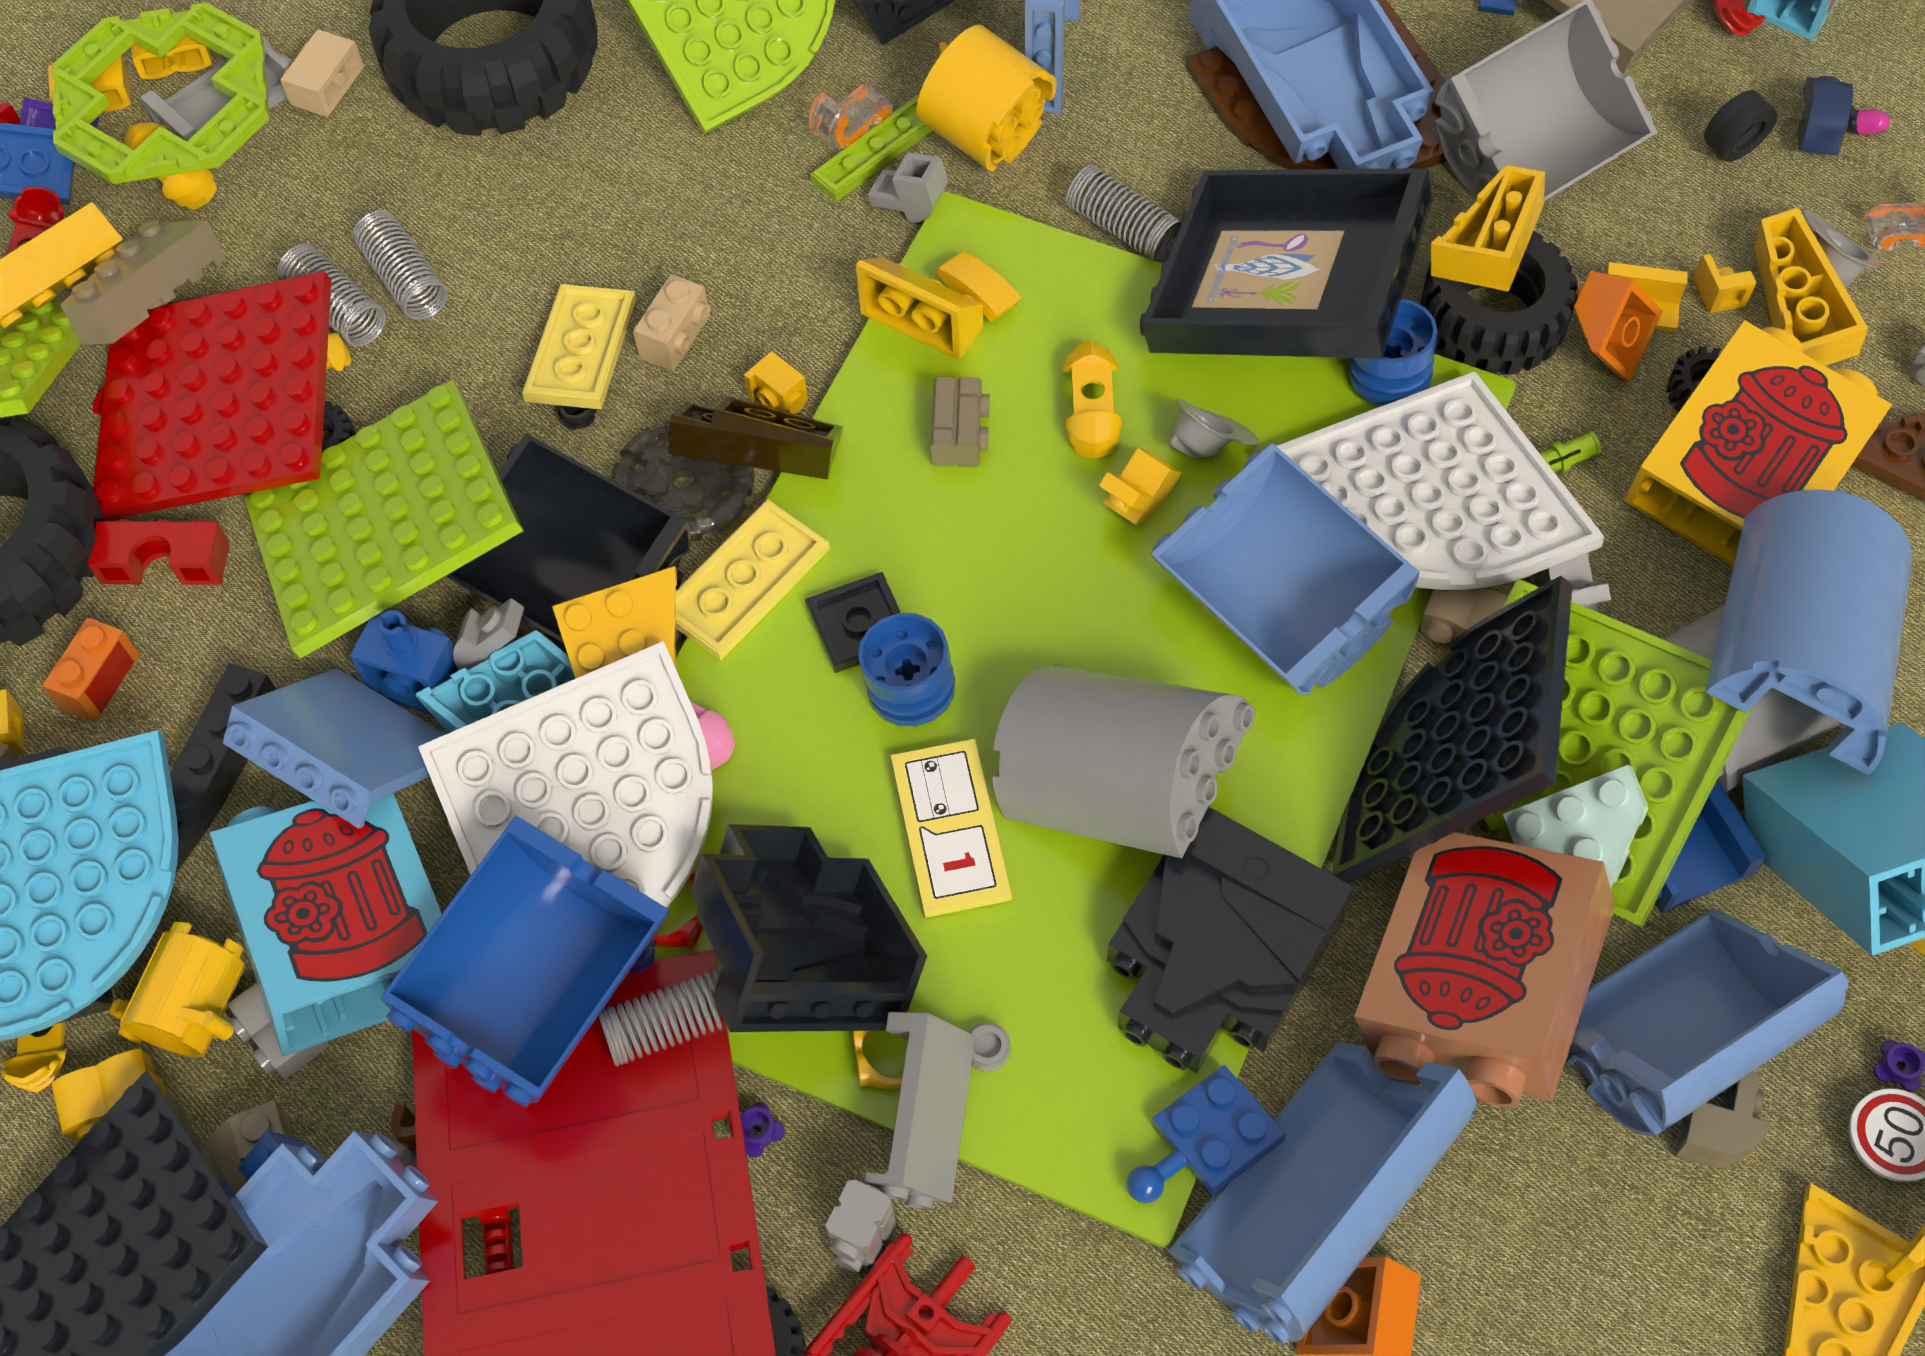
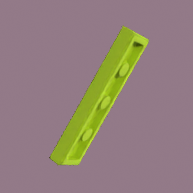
(870, 152)

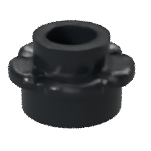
(579, 421)

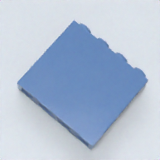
(1046, 39)
(332, 741)

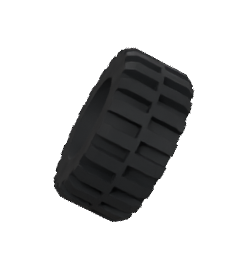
(1506, 339)

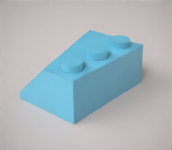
(503, 680)

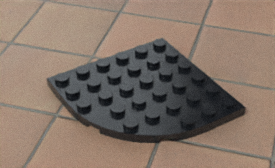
(1463, 735)
(123, 1239)

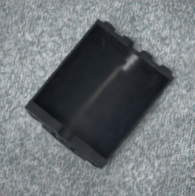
(575, 536)

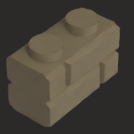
(957, 421)

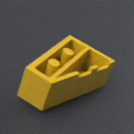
(1494, 233)

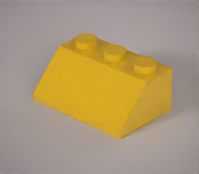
(918, 306)

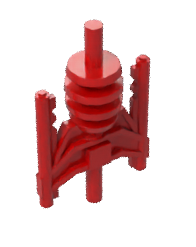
(904, 1318)

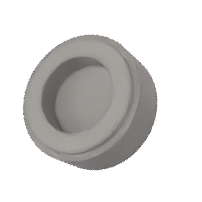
(990, 1047)

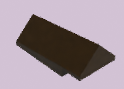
(754, 437)

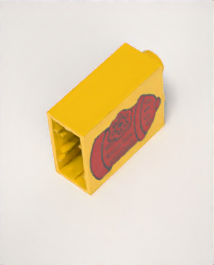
(1753, 431)

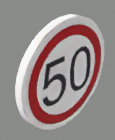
(1890, 1134)

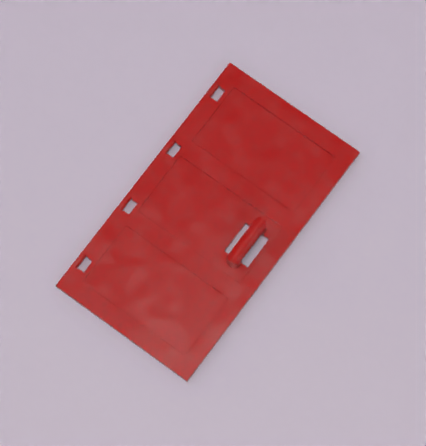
(615, 1194)

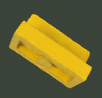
(1661, 285)

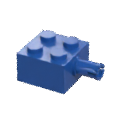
(402, 659)

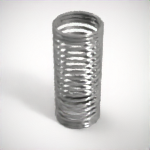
(1151, 242)
(416, 285)
(339, 300)
(616, 1029)

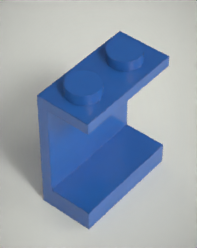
(1714, 855)

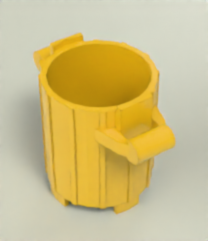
(182, 994)

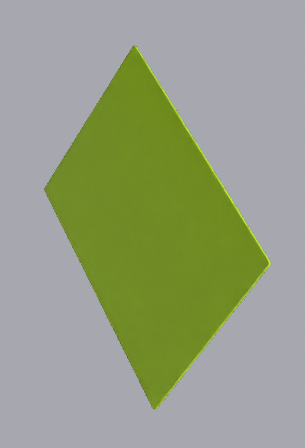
(1023, 578)

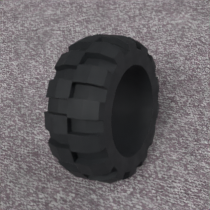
(490, 83)
(55, 537)

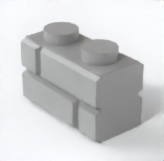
(860, 1226)

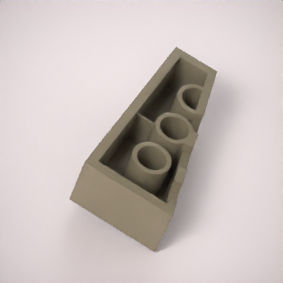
(140, 278)

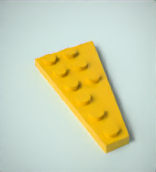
(619, 621)
(1841, 1286)

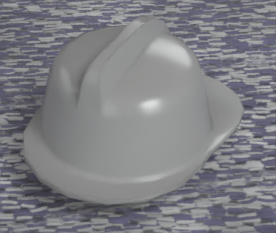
(1844, 255)
(1206, 433)

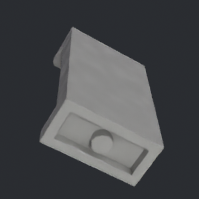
(199, 101)
(928, 1111)

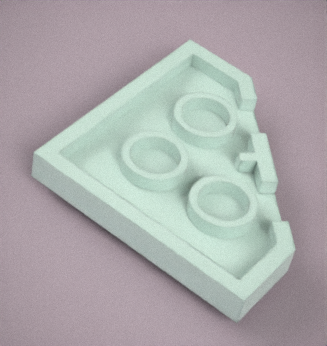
(1585, 820)

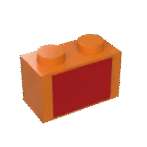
(91, 670)

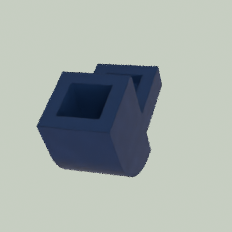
(1825, 115)

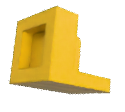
(1721, 287)

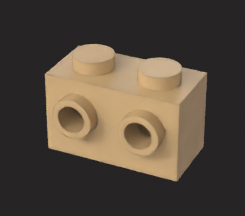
(322, 73)
(672, 322)

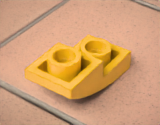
(975, 278)

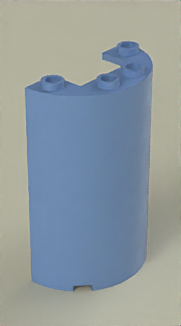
(1818, 614)
(1316, 1204)

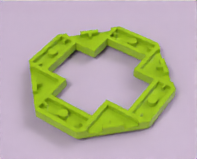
(162, 151)

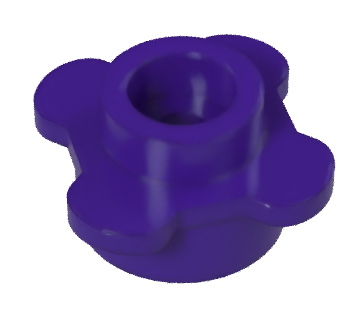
(1909, 1056)
(771, 1131)

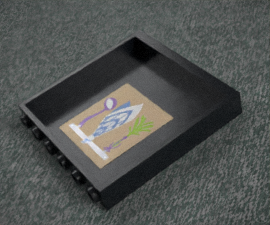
(1289, 263)

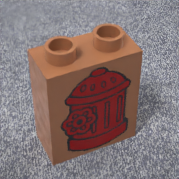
(1486, 966)

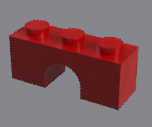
(126, 548)

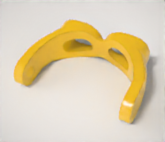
(866, 1073)

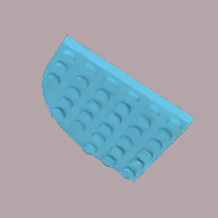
(81, 875)

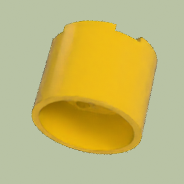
(985, 97)

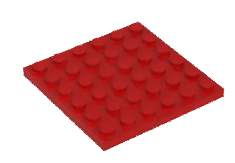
(215, 398)

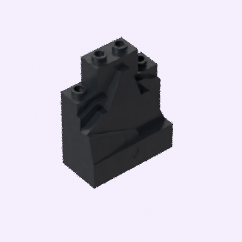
(803, 935)
(1222, 942)

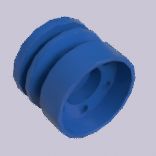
(1405, 362)
(907, 669)

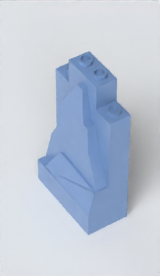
(1324, 76)
(331, 1256)

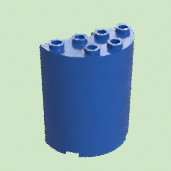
(522, 962)

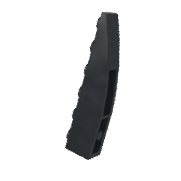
(206, 765)

